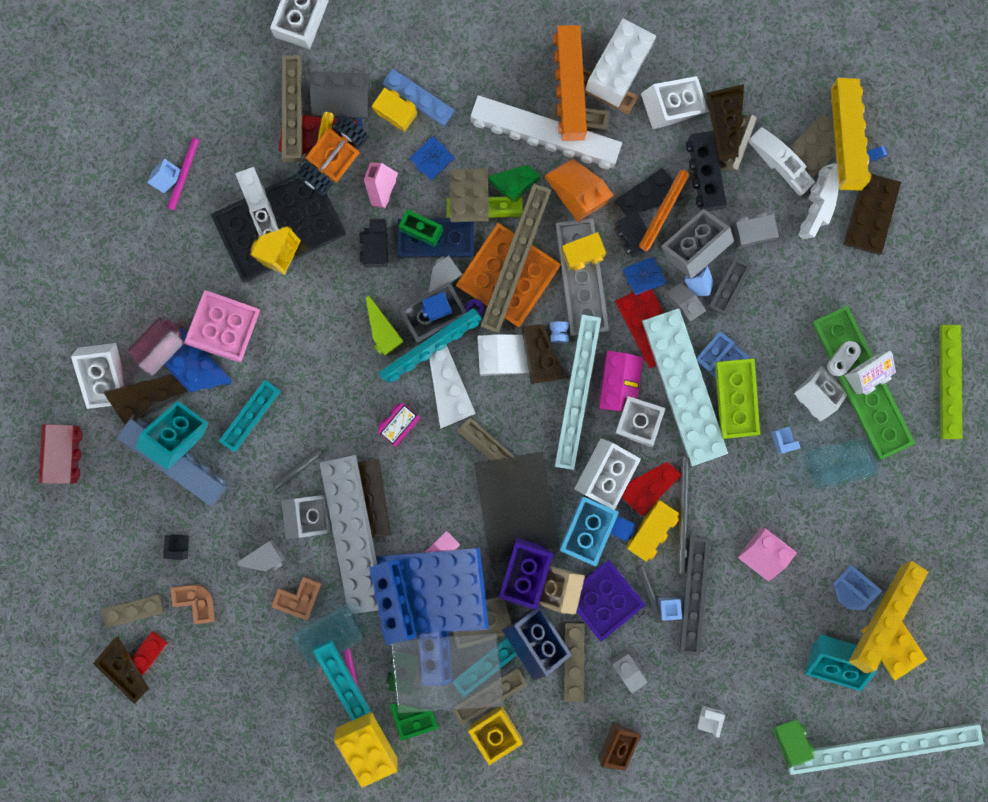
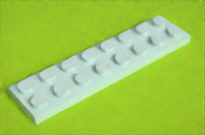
(684, 387)

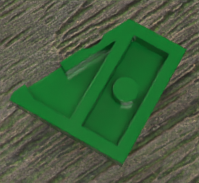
(413, 723)

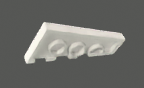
(449, 390)

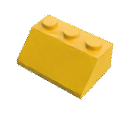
(276, 249)

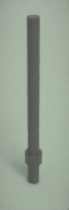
(682, 552)

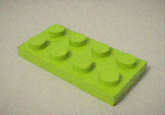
(737, 398)

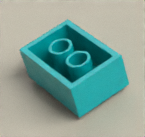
(171, 435)

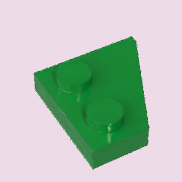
(515, 181)

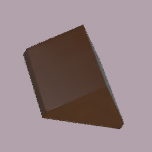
(618, 747)

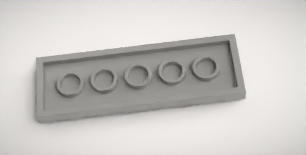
(583, 287)

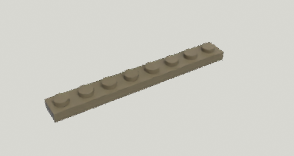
(515, 258)

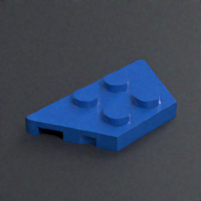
(195, 368)

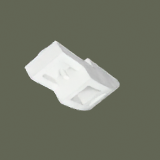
(782, 158)
(824, 199)
(257, 201)

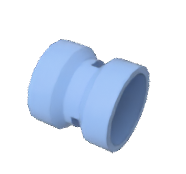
(559, 332)

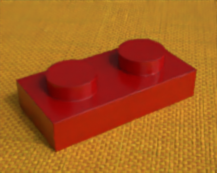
(148, 652)

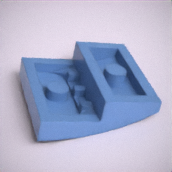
(719, 349)

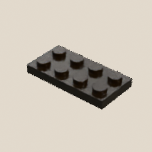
(872, 215)

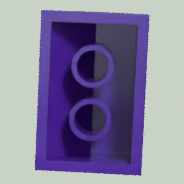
(526, 573)

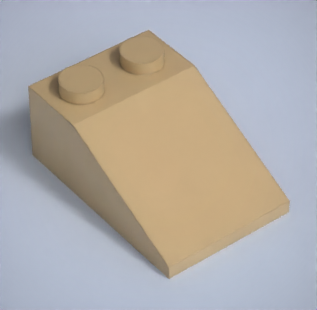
(561, 590)

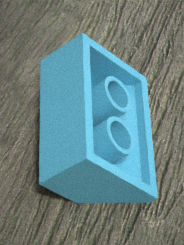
(588, 531)

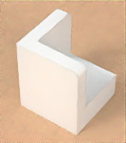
(711, 720)

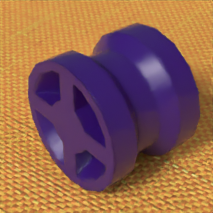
(475, 304)

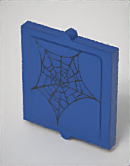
(431, 158)
(644, 275)

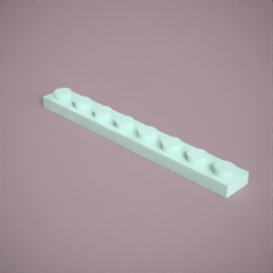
(577, 392)

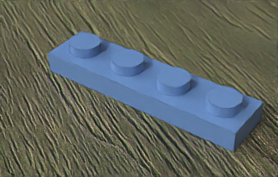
(419, 97)

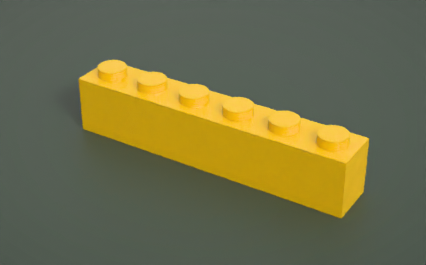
(850, 134)
(888, 617)

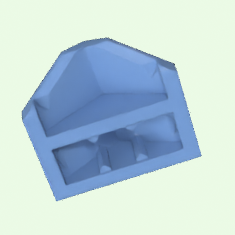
(855, 590)

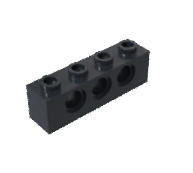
(706, 142)

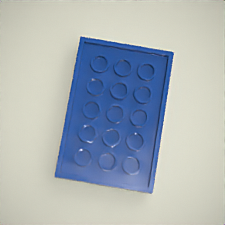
(444, 589)

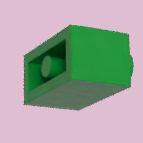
(420, 228)

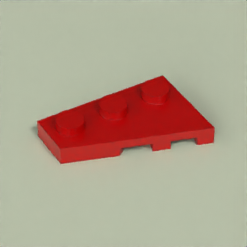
(648, 488)

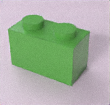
(794, 743)

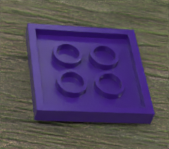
(607, 600)

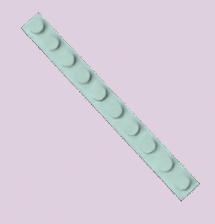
(892, 747)

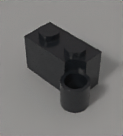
(375, 244)

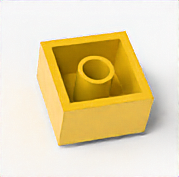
(495, 735)

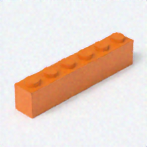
(570, 83)

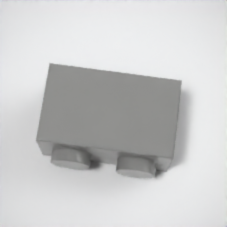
(755, 230)

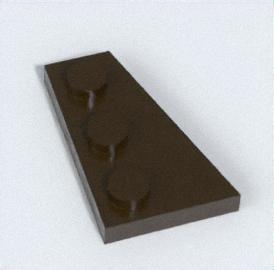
(121, 670)

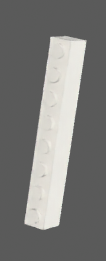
(543, 131)

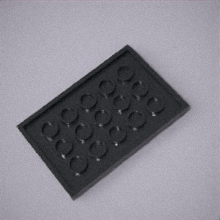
(294, 207)

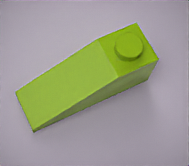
(383, 333)

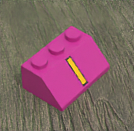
(619, 380)

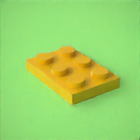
(902, 653)

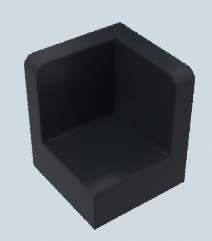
(176, 547)

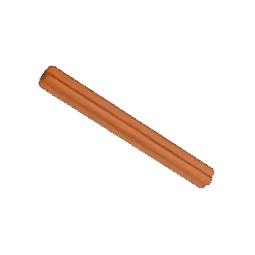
(664, 210)

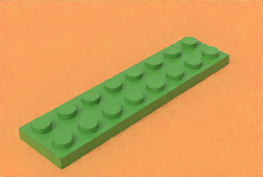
(876, 410)

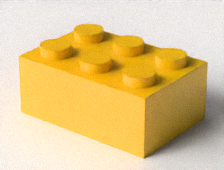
(366, 749)

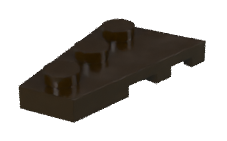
(540, 356)

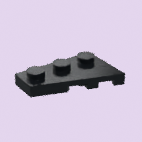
(647, 193)

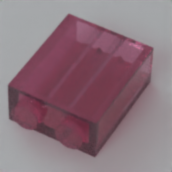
(156, 345)

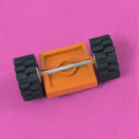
(332, 155)

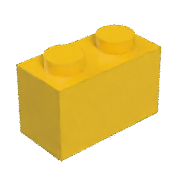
(394, 109)
(583, 252)

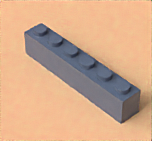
(185, 471)

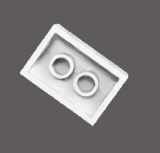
(607, 473)

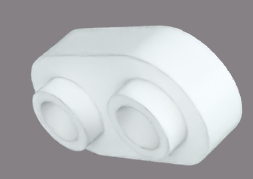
(844, 357)

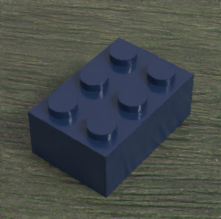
(537, 643)

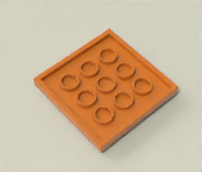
(486, 266)

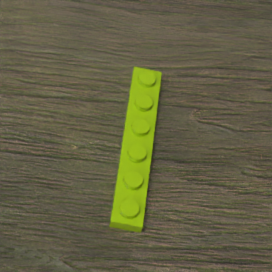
(950, 382)

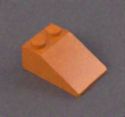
(579, 189)

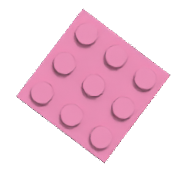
(222, 326)

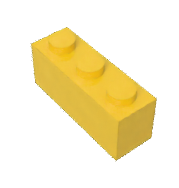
(652, 531)

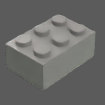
(697, 243)

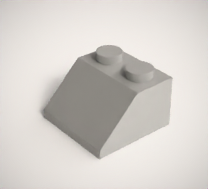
(306, 516)

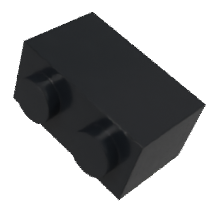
(631, 231)

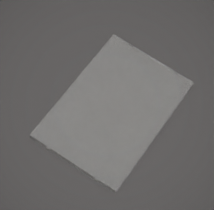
(447, 673)

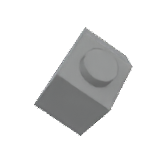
(443, 272)
(686, 301)
(264, 558)
(628, 671)

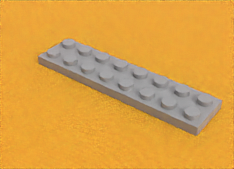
(350, 531)

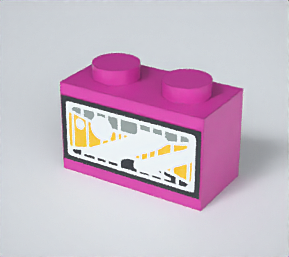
(398, 424)

